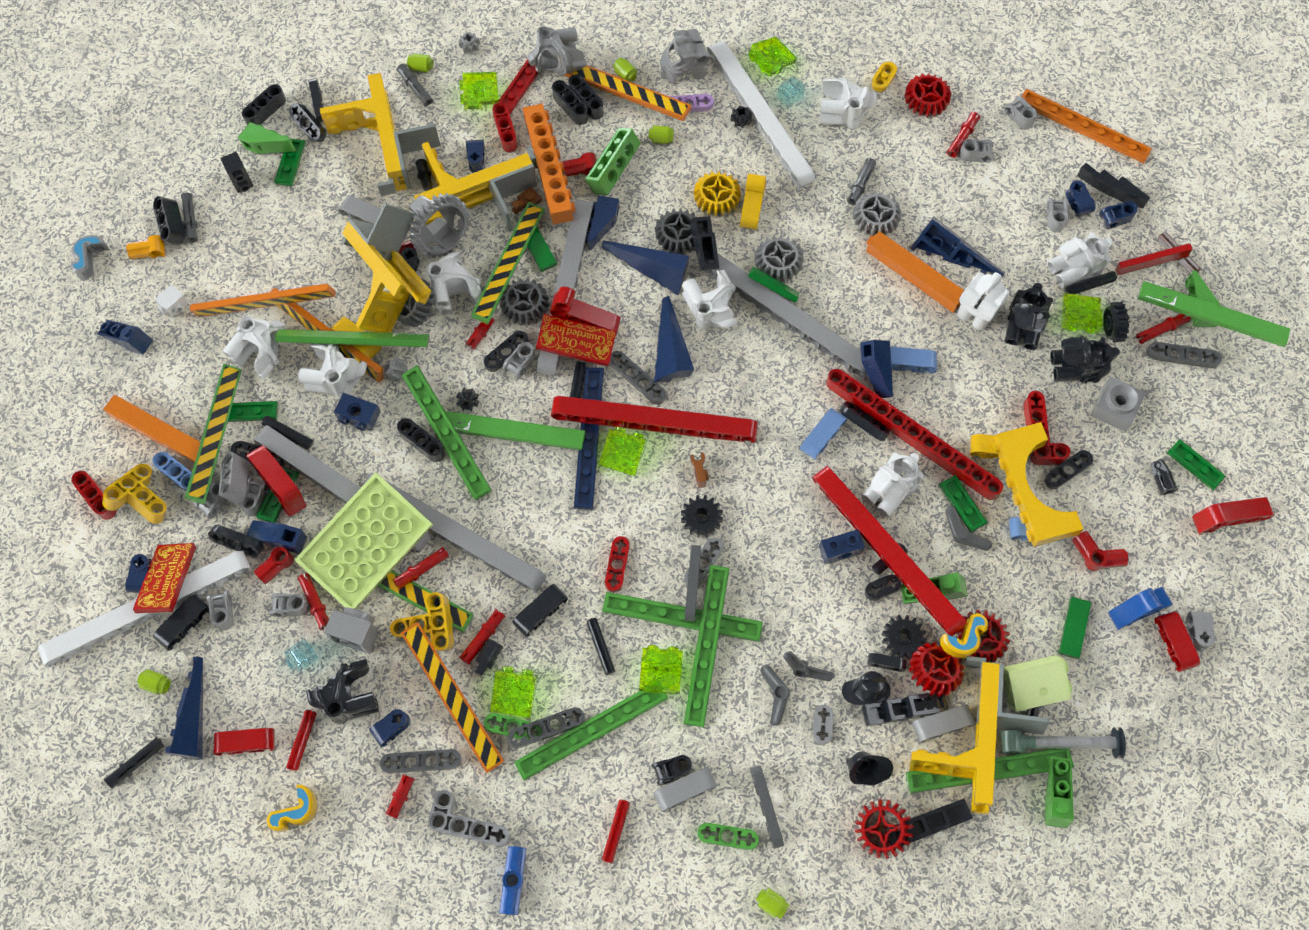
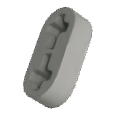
(828, 725)

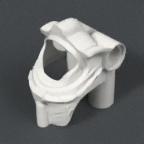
(849, 104)
(1080, 259)
(449, 278)
(712, 307)
(983, 310)
(255, 337)
(337, 373)
(892, 487)

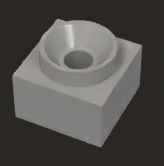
(1118, 404)
(352, 629)

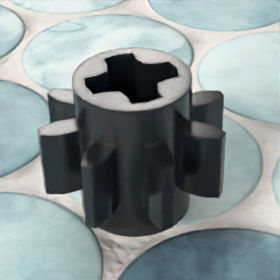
(741, 116)
(467, 399)

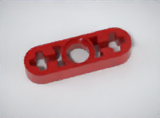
(614, 549)

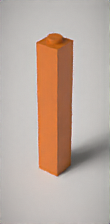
(915, 271)
(152, 428)

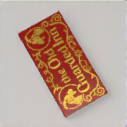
(576, 340)
(164, 578)

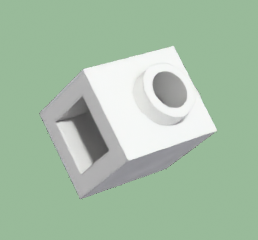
(171, 301)

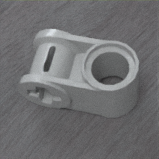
(1021, 113)
(977, 151)
(1057, 214)
(518, 363)
(255, 493)
(213, 500)
(285, 605)
(220, 606)
(1201, 629)

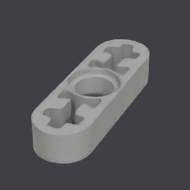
(716, 553)

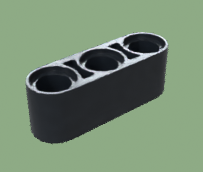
(587, 95)
(570, 102)
(264, 105)
(169, 220)
(416, 433)
(540, 608)
(180, 622)

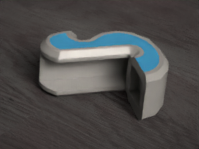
(83, 251)

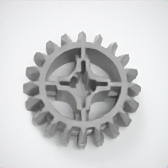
(868, 218)
(786, 252)

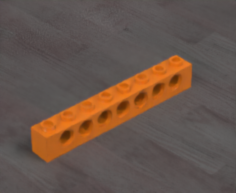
(548, 165)

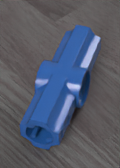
(514, 866)

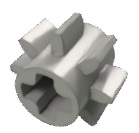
(469, 42)
(395, 369)

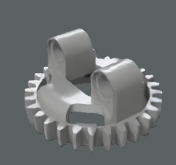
(439, 230)

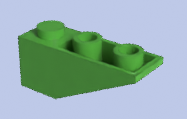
(264, 141)
(1198, 289)
(950, 585)
(1059, 793)

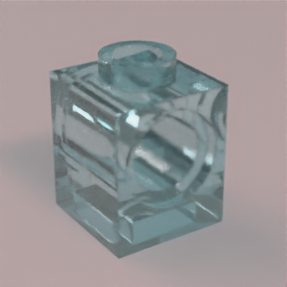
(791, 91)
(300, 655)

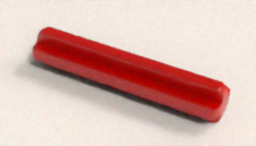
(301, 740)
(615, 831)

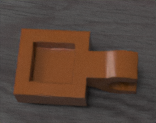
(528, 195)
(700, 473)

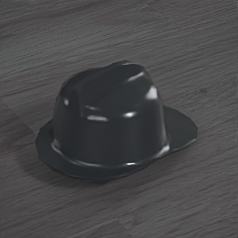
(867, 689)
(869, 768)

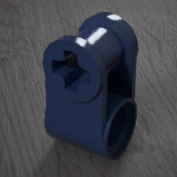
(475, 154)
(1079, 199)
(1116, 214)
(137, 573)
(388, 728)

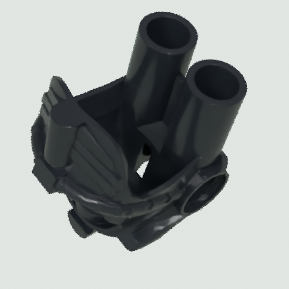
(1028, 320)
(1081, 359)
(337, 695)

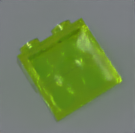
(771, 55)
(478, 89)
(1081, 313)
(623, 451)
(661, 670)
(513, 692)

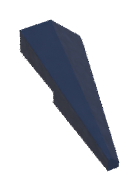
(942, 241)
(661, 266)
(672, 353)
(188, 729)

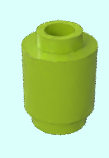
(420, 62)
(625, 69)
(661, 134)
(153, 682)
(772, 903)

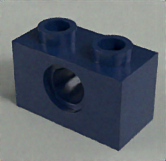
(349, 405)
(841, 547)

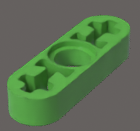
(499, 718)
(744, 832)

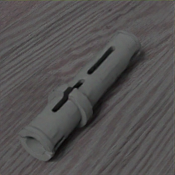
(411, 80)
(858, 187)
(189, 218)

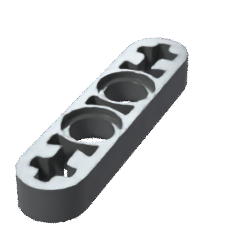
(1183, 352)
(637, 377)
(692, 586)
(547, 730)
(421, 757)
(767, 807)

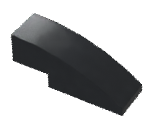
(704, 243)

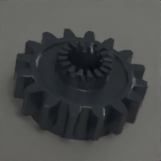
(1116, 322)
(705, 525)
(894, 641)

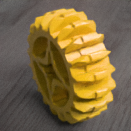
(705, 193)

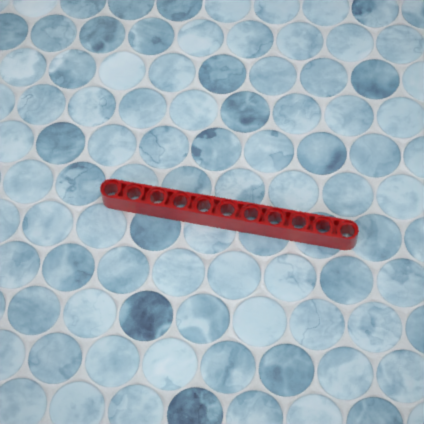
(654, 419)
(917, 442)
(890, 552)

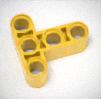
(752, 201)
(131, 495)
(430, 622)

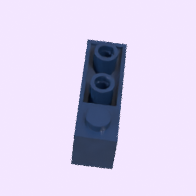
(605, 217)
(126, 336)
(877, 364)
(278, 535)

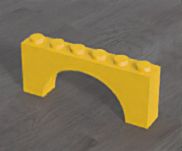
(1042, 522)

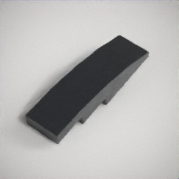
(1119, 189)
(904, 708)
(934, 821)

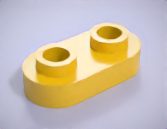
(883, 77)

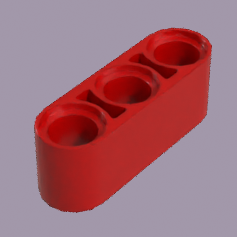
(504, 127)
(87, 490)
(1178, 641)
(244, 740)

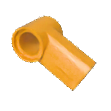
(152, 248)

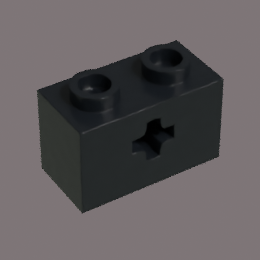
(237, 172)

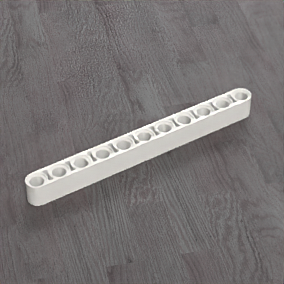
(762, 114)
(124, 617)

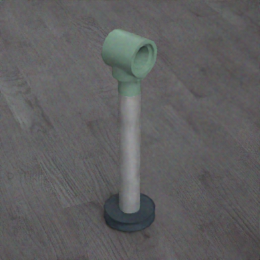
(1016, 742)

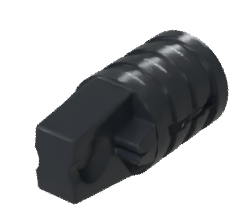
(1163, 477)
(488, 656)

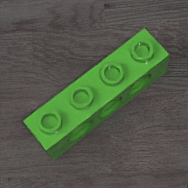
(613, 161)

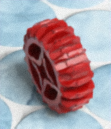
(931, 97)
(990, 640)
(939, 679)
(882, 818)

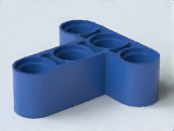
(1140, 606)

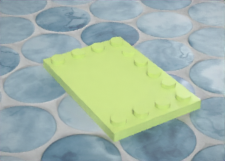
(363, 542)

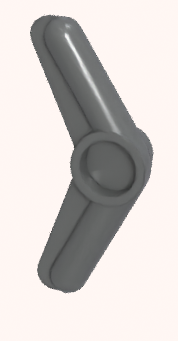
(961, 534)
(806, 671)
(780, 692)

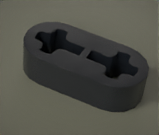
(884, 592)
(886, 662)

